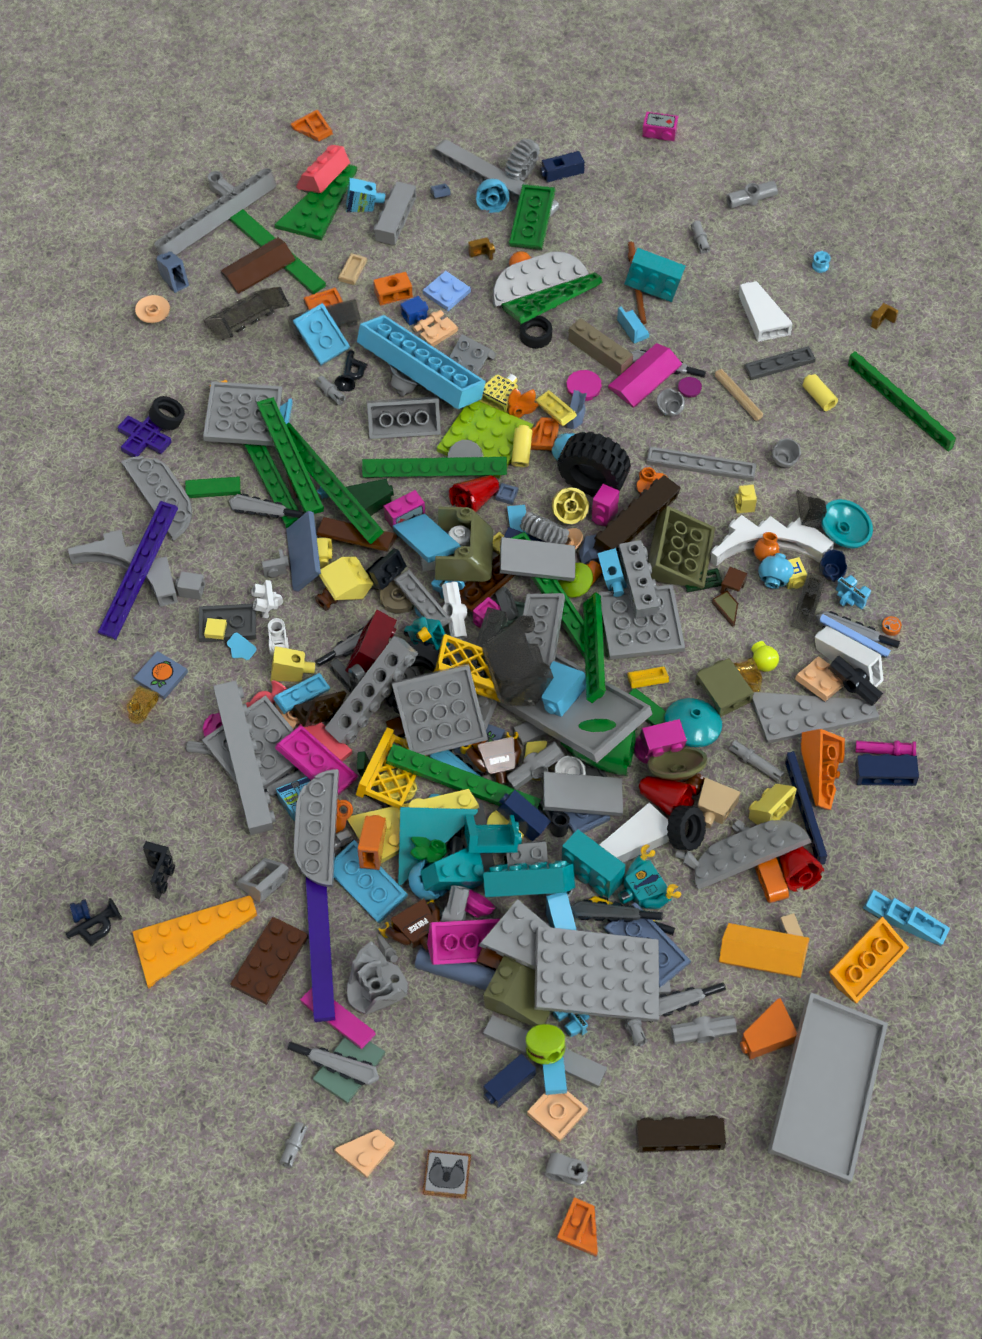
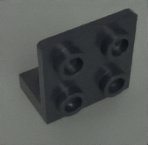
(386, 569)
(160, 860)

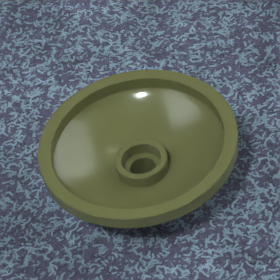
(678, 765)

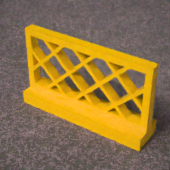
(482, 685)
(376, 766)

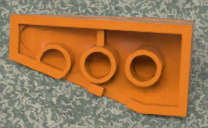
(821, 756)

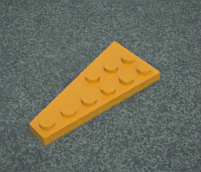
(181, 939)

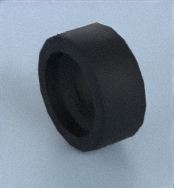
(536, 342)
(170, 405)

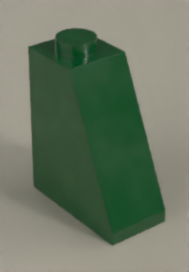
(372, 494)

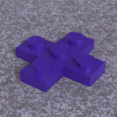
(142, 436)

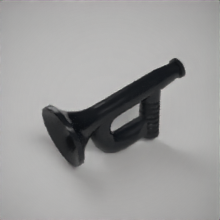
(346, 381)
(110, 911)

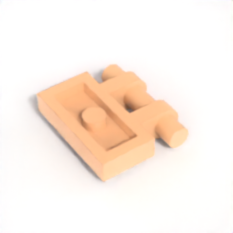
(439, 331)

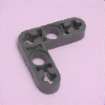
(348, 680)

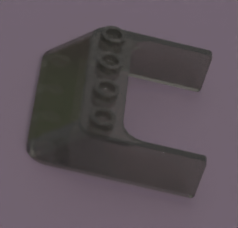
(245, 311)

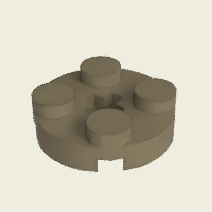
(394, 604)

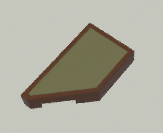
(726, 606)

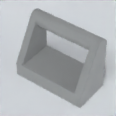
(269, 884)

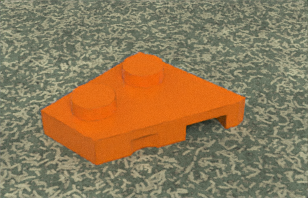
(313, 126)
(580, 1227)

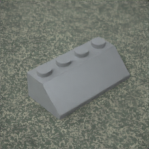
(404, 417)

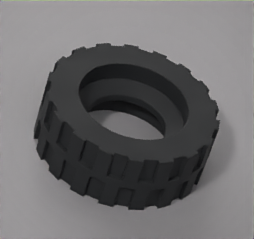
(677, 824)

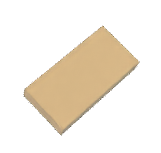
(352, 269)

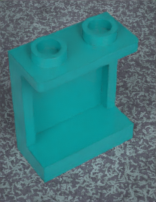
(492, 837)

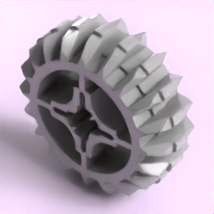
(522, 159)
(544, 528)

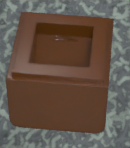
(489, 958)

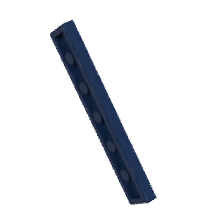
(805, 807)

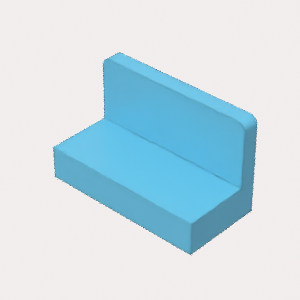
(632, 325)

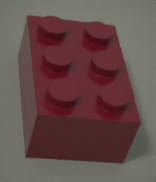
(372, 640)

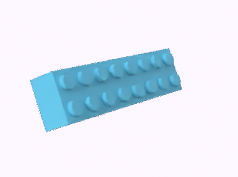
(421, 361)

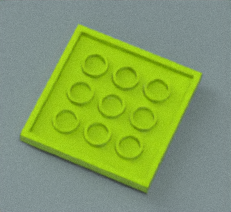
(485, 426)

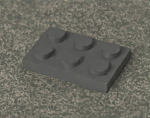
(239, 618)

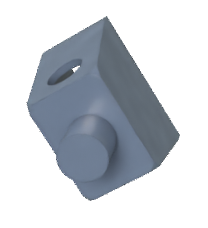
(168, 266)

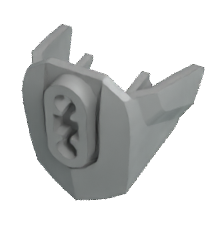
(373, 971)

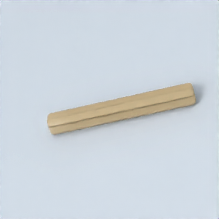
(739, 395)

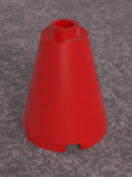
(473, 492)
(667, 793)
(800, 869)

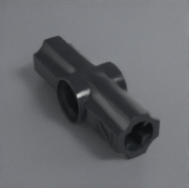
(855, 680)

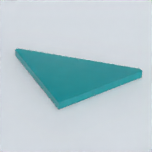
(427, 823)

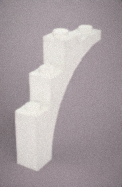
(795, 537)

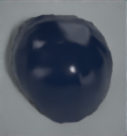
(833, 565)

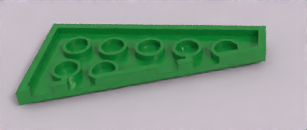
(316, 210)
(536, 303)

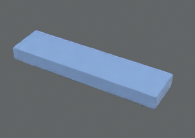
(825, 620)

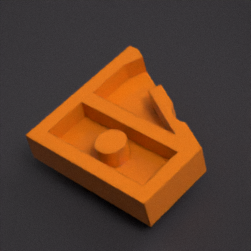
(544, 434)

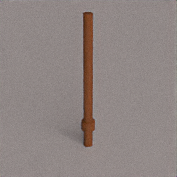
(639, 298)

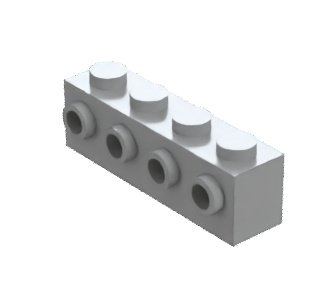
(395, 213)
(638, 579)

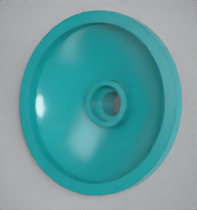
(847, 524)
(699, 721)

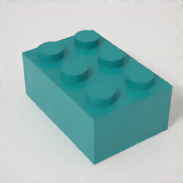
(654, 274)
(593, 864)

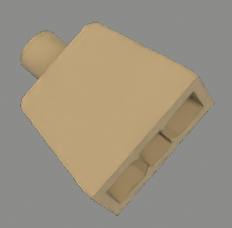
(717, 801)

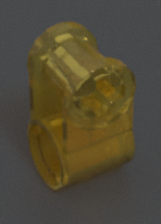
(751, 674)
(141, 704)

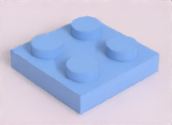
(446, 290)

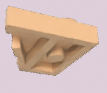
(366, 1151)

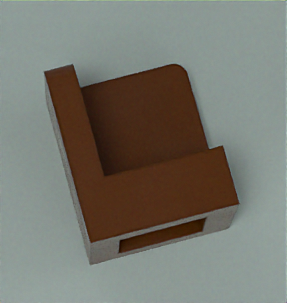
(734, 580)

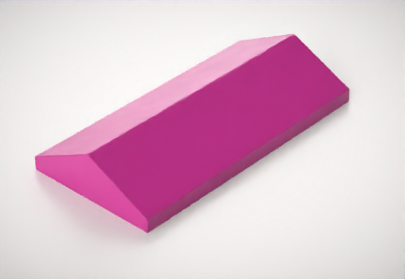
(645, 374)
(457, 940)

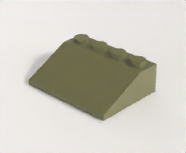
(680, 549)
(513, 993)

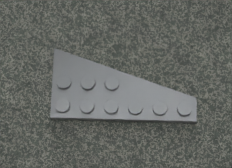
(789, 715)

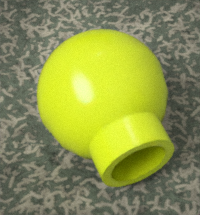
(765, 656)

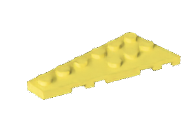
(455, 800)

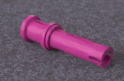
(895, 748)

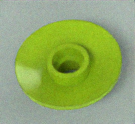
(581, 583)

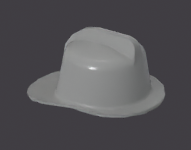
(402, 382)

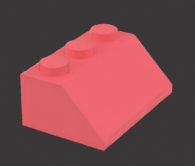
(324, 169)

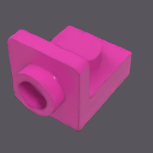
(480, 611)

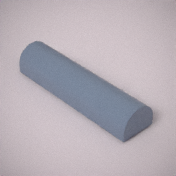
(466, 973)

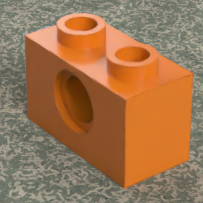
(393, 288)

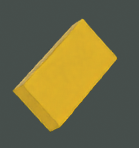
(648, 677)

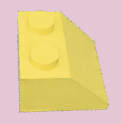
(346, 579)
(773, 804)

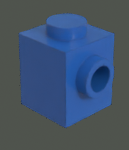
(414, 310)

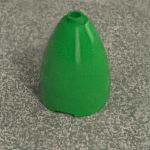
(618, 758)

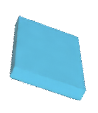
(321, 334)

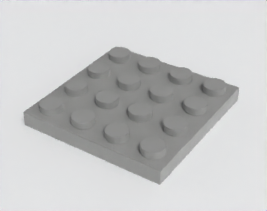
(234, 413)
(645, 635)
(440, 710)
(268, 730)

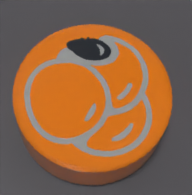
(891, 626)

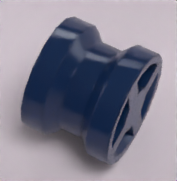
(80, 911)

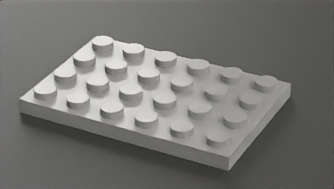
(596, 974)

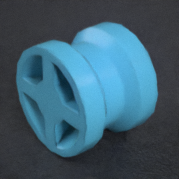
(821, 261)

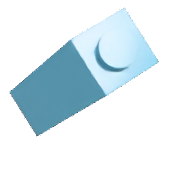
(563, 689)
(559, 911)

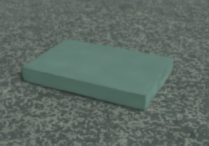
(347, 1088)

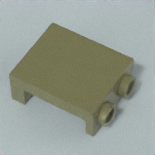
(725, 686)

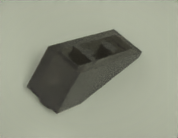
(811, 509)
(808, 602)

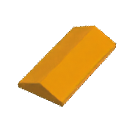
(764, 950)
(868, 960)

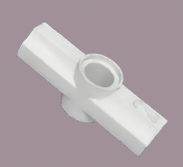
(455, 610)

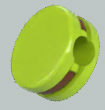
(545, 1044)

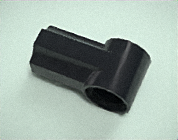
(556, 818)

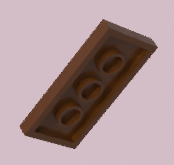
(269, 960)

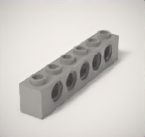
(338, 725)

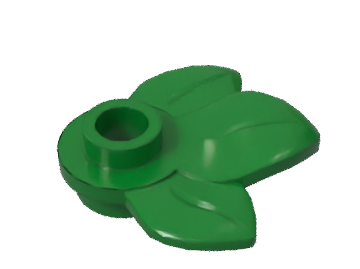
(427, 849)

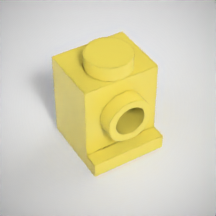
(745, 499)
(325, 551)

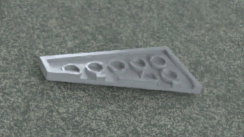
(515, 935)

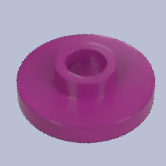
(690, 387)

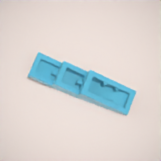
(906, 918)

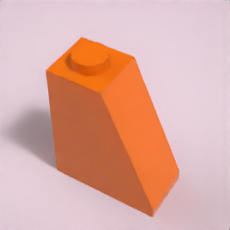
(372, 842)
(769, 1032)

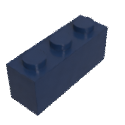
(886, 770)

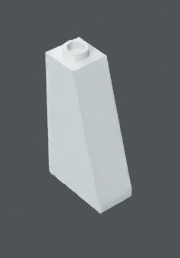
(763, 313)
(834, 644)
(642, 829)

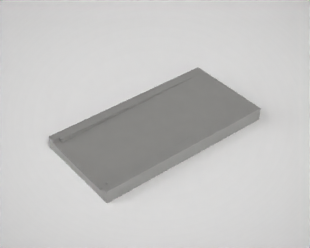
(614, 705)
(828, 1088)

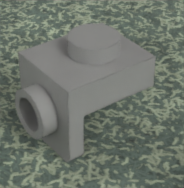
(275, 567)

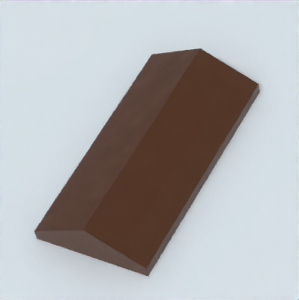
(258, 265)
(349, 533)
(476, 591)

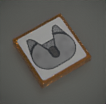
(447, 1174)

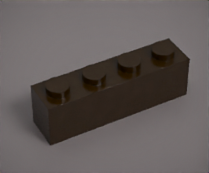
(680, 1134)

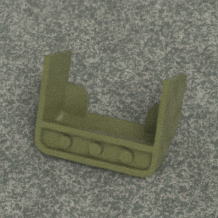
(471, 561)

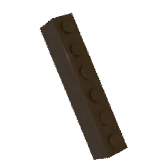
(637, 515)

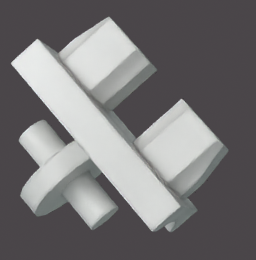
(268, 599)

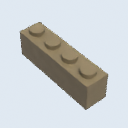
(600, 347)

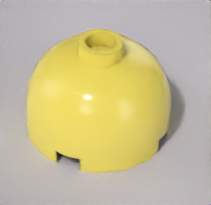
(570, 505)

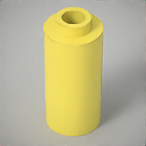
(820, 392)
(521, 446)

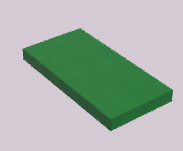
(532, 217)

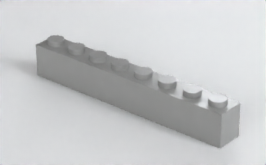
(243, 757)

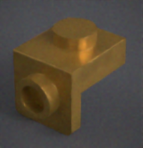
(481, 247)
(884, 312)

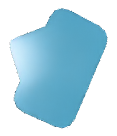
(241, 647)

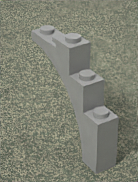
(113, 551)

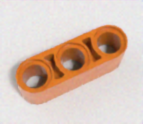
(772, 881)

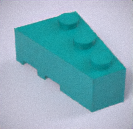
(458, 869)

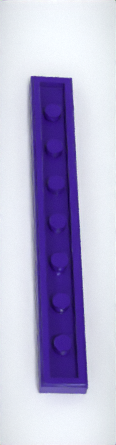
(138, 570)
(320, 952)

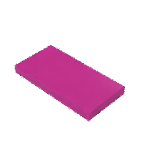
(313, 757)

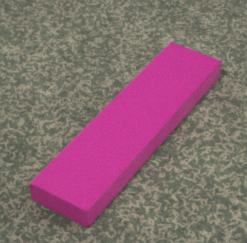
(345, 1023)

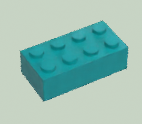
(530, 879)

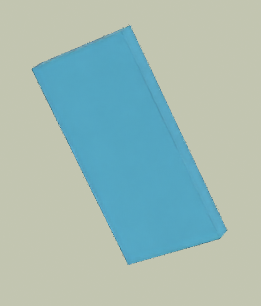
(426, 537)
(369, 887)

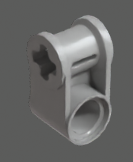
(563, 1168)

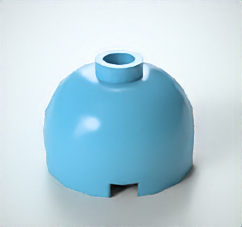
(492, 195)
(416, 883)

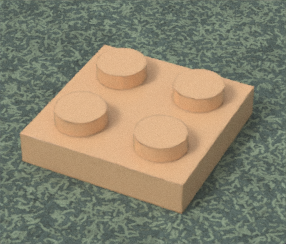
(819, 679)
(557, 1113)

